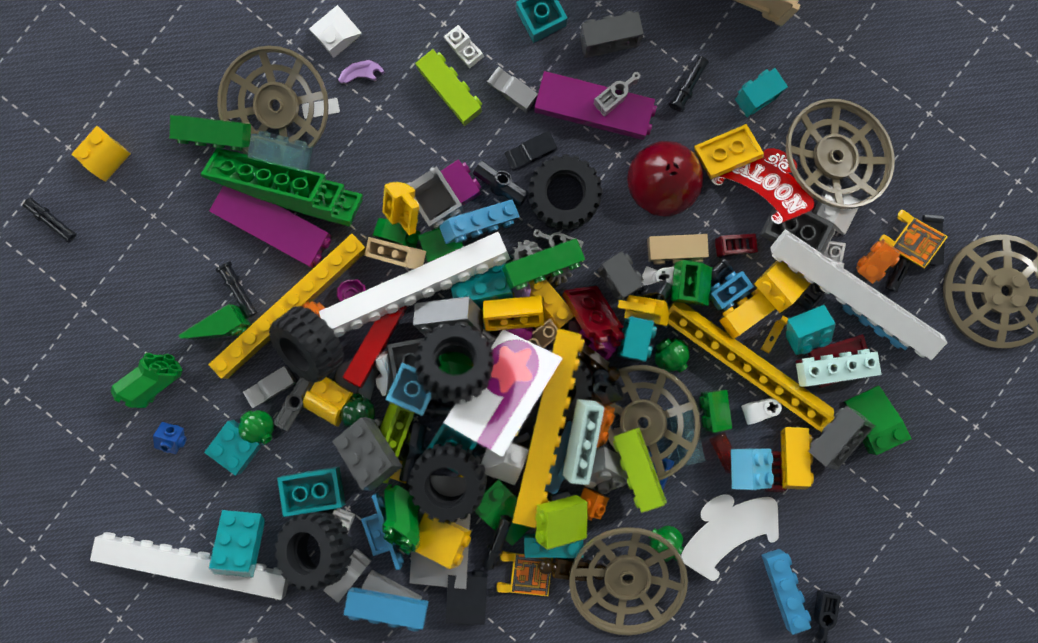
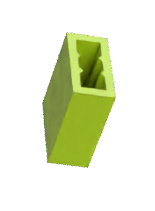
(561, 522)

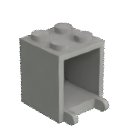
(435, 197)

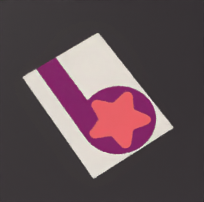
(514, 386)

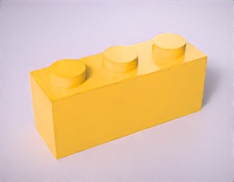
(524, 310)
(747, 314)
(796, 458)

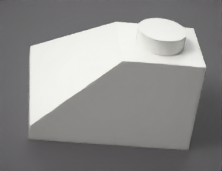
(335, 31)
(839, 217)
(507, 466)

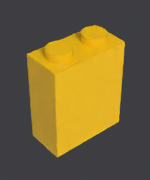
(781, 285)
(443, 541)

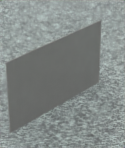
(427, 571)

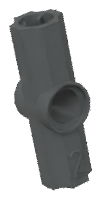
(288, 412)

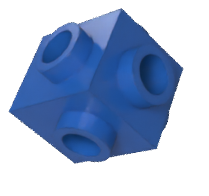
(169, 438)

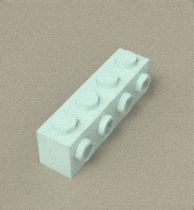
(839, 368)
(583, 441)

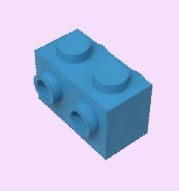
(735, 287)

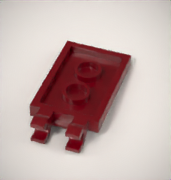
(594, 315)
(847, 345)

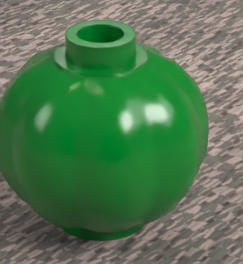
(672, 355)
(256, 427)
(671, 534)

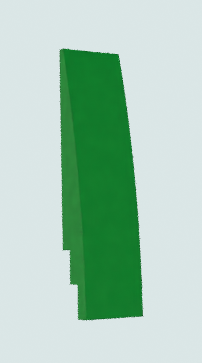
(284, 186)

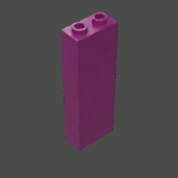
(574, 100)
(272, 225)

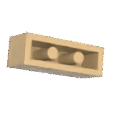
(677, 248)
(395, 253)

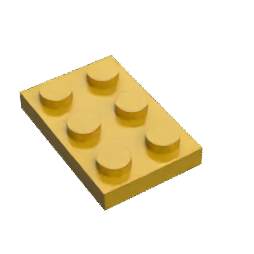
(728, 151)

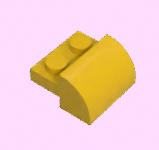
(100, 154)
(401, 206)
(646, 309)
(327, 400)

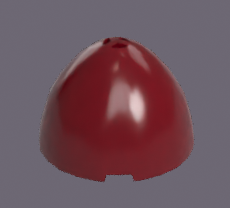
(655, 187)

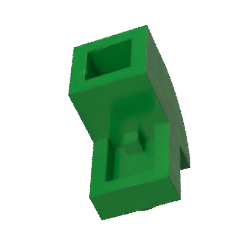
(395, 233)

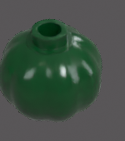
(356, 408)

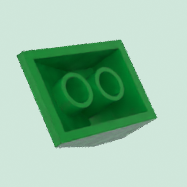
(223, 323)
(889, 426)
(499, 501)

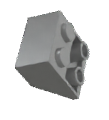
(606, 472)

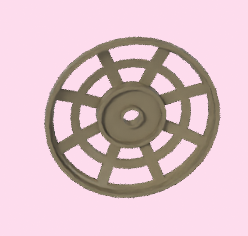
(273, 91)
(847, 152)
(991, 291)
(656, 417)
(629, 589)

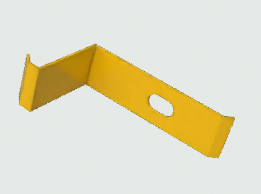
(775, 332)

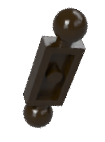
(597, 362)
(562, 568)

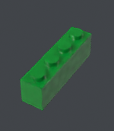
(210, 131)
(543, 263)

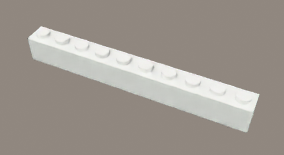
(416, 284)
(858, 295)
(183, 565)

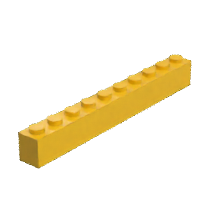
(304, 291)
(750, 365)
(546, 429)

